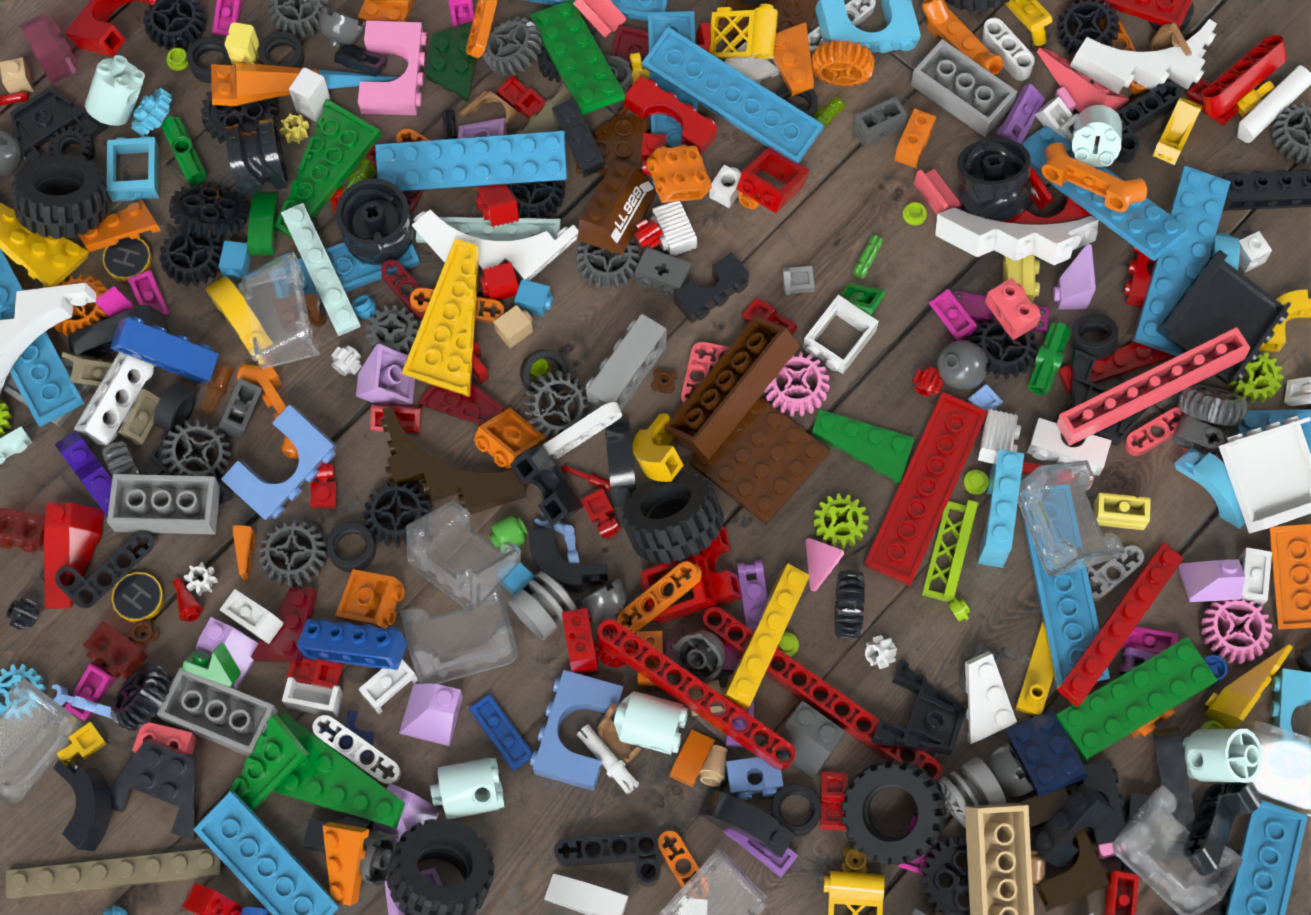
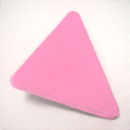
(821, 561)

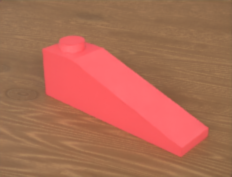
(1080, 87)

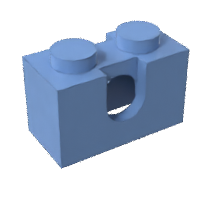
(739, 770)

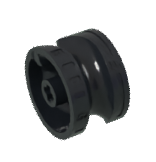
(256, 157)
(995, 179)
(375, 221)

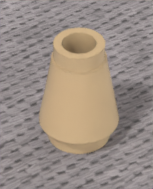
(714, 767)

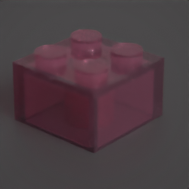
(49, 47)

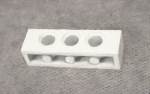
(116, 379)

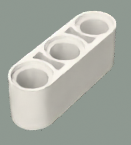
(1011, 58)

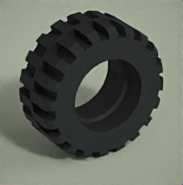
(60, 195)
(672, 518)
(857, 815)
(443, 842)

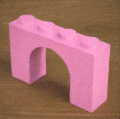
(402, 94)

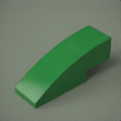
(262, 224)

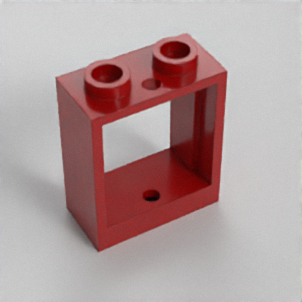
(781, 168)
(702, 590)
(580, 642)

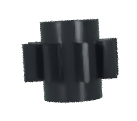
(22, 613)

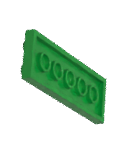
(577, 57)
(1136, 698)

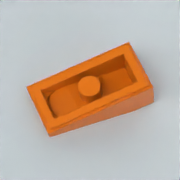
(244, 545)
(691, 758)

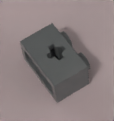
(879, 122)
(653, 264)
(239, 409)

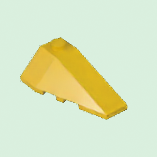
(1240, 696)

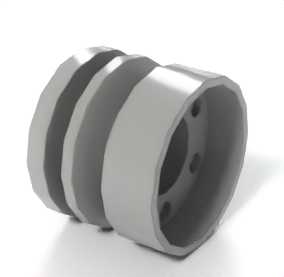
(538, 609)
(975, 788)

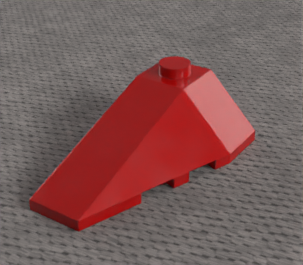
(69, 541)

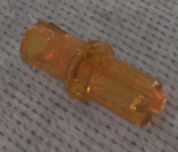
(216, 389)

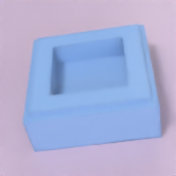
(985, 399)

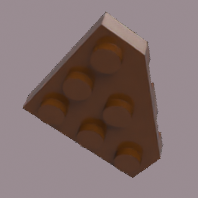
(621, 140)

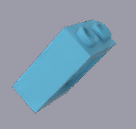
(136, 188)

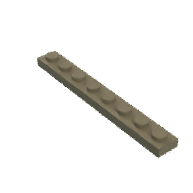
(112, 873)

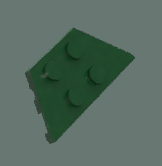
(450, 63)

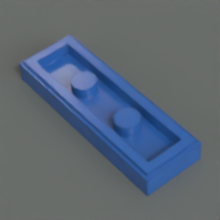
(501, 732)

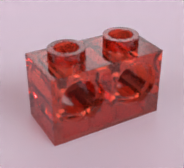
(23, 525)
(117, 648)

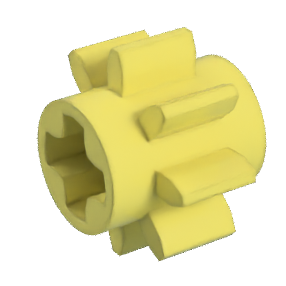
(294, 128)

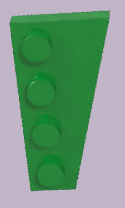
(875, 446)
(270, 763)

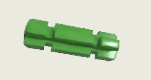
(868, 256)

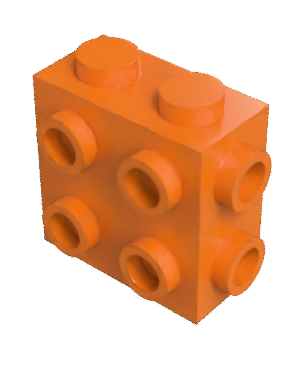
(679, 173)

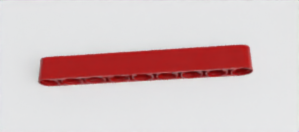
(700, 706)

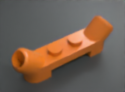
(944, 23)
(1117, 193)
(268, 381)

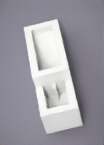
(1058, 118)
(585, 897)

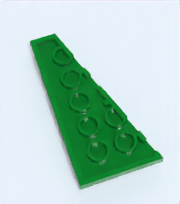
(328, 160)
(336, 783)

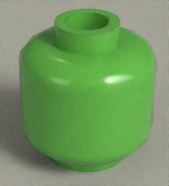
(510, 530)

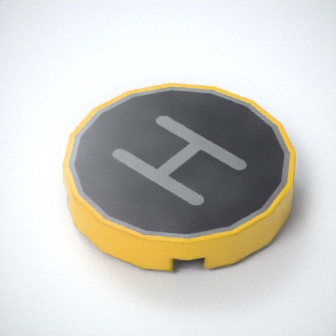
(127, 259)
(137, 597)

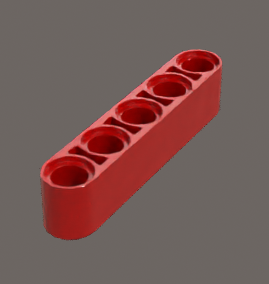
(1244, 76)

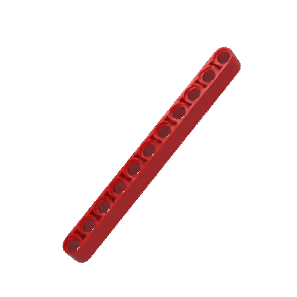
(813, 684)

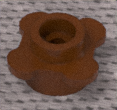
(668, 386)
(138, 629)

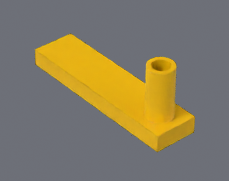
(1033, 16)
(1037, 678)

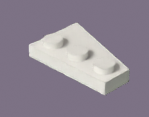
(753, 68)
(987, 699)

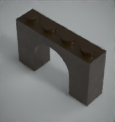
(1086, 873)

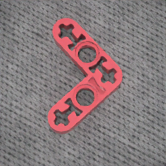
(701, 365)
(1152, 441)

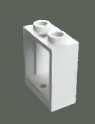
(852, 315)

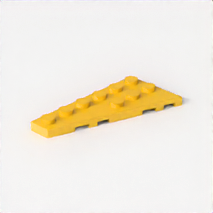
(44, 258)
(446, 334)

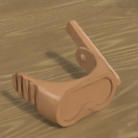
(1168, 35)
(489, 97)
(609, 736)

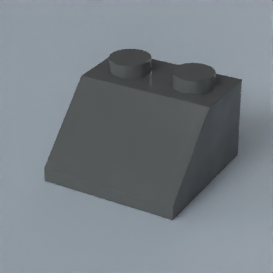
(812, 738)

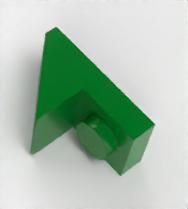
(863, 297)
(218, 667)

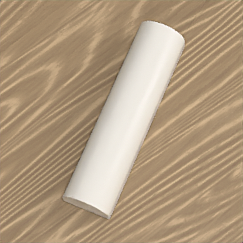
(1274, 104)

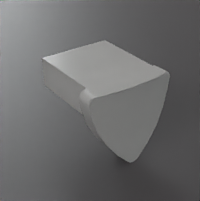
(797, 280)

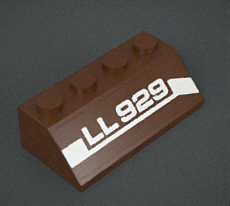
(616, 208)

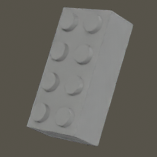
(963, 88)
(628, 365)
(164, 504)
(216, 712)

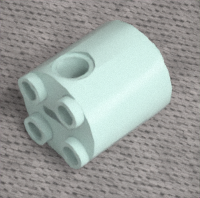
(114, 91)
(1097, 136)
(650, 722)
(1222, 755)
(468, 788)

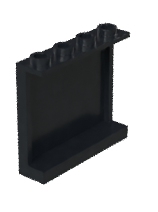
(1217, 303)

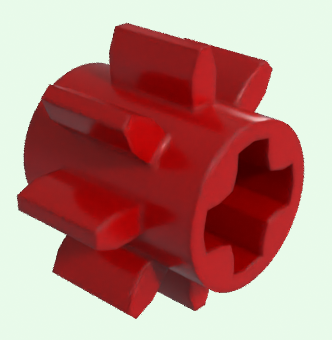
(648, 233)
(927, 381)

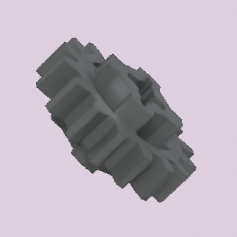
(388, 321)

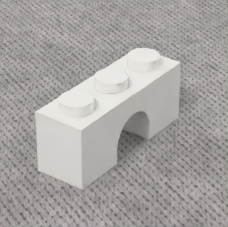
(1048, 445)

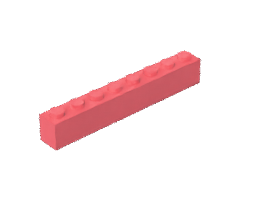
(1153, 386)

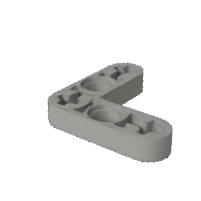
(1104, 582)

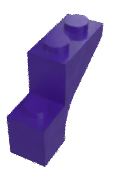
(87, 468)

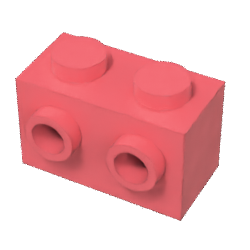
(1013, 308)
(170, 736)

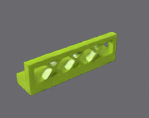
(959, 552)

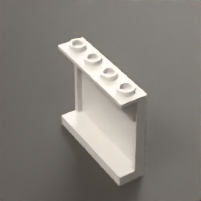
(1270, 473)

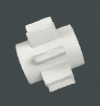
(346, 360)
(197, 572)
(880, 652)

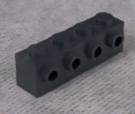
(1268, 190)

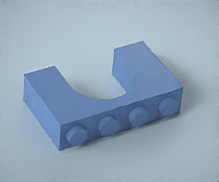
(312, 449)
(572, 694)

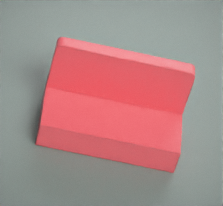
(602, 15)
(935, 191)

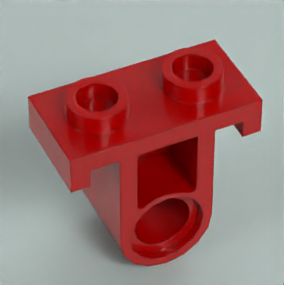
(209, 902)

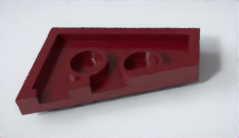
(630, 41)
(473, 409)
(293, 612)

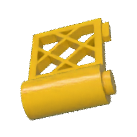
(760, 32)
(854, 889)

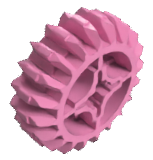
(808, 398)
(1253, 647)

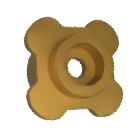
(849, 866)

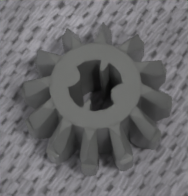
(119, 459)

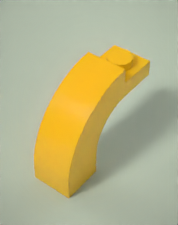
(1177, 130)
(233, 306)
(1299, 308)
(653, 453)

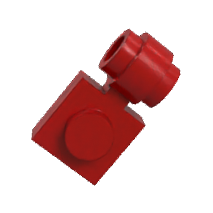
(649, 144)
(324, 492)
(598, 508)

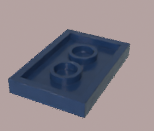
(1046, 753)

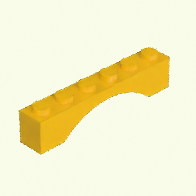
(766, 637)

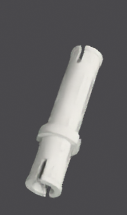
(611, 763)

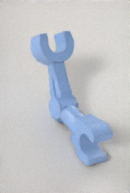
(569, 536)
(62, 697)

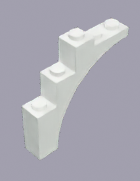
(1119, 67)
(1016, 241)

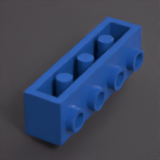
(164, 350)
(352, 644)

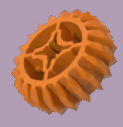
(842, 63)
(85, 317)

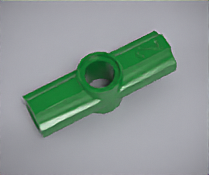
(178, 141)
(1049, 359)

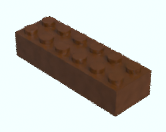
(732, 387)

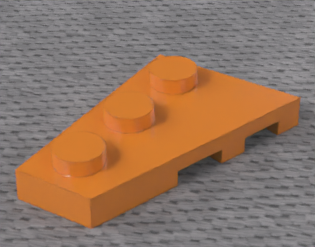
(794, 58)
(125, 223)
(343, 857)

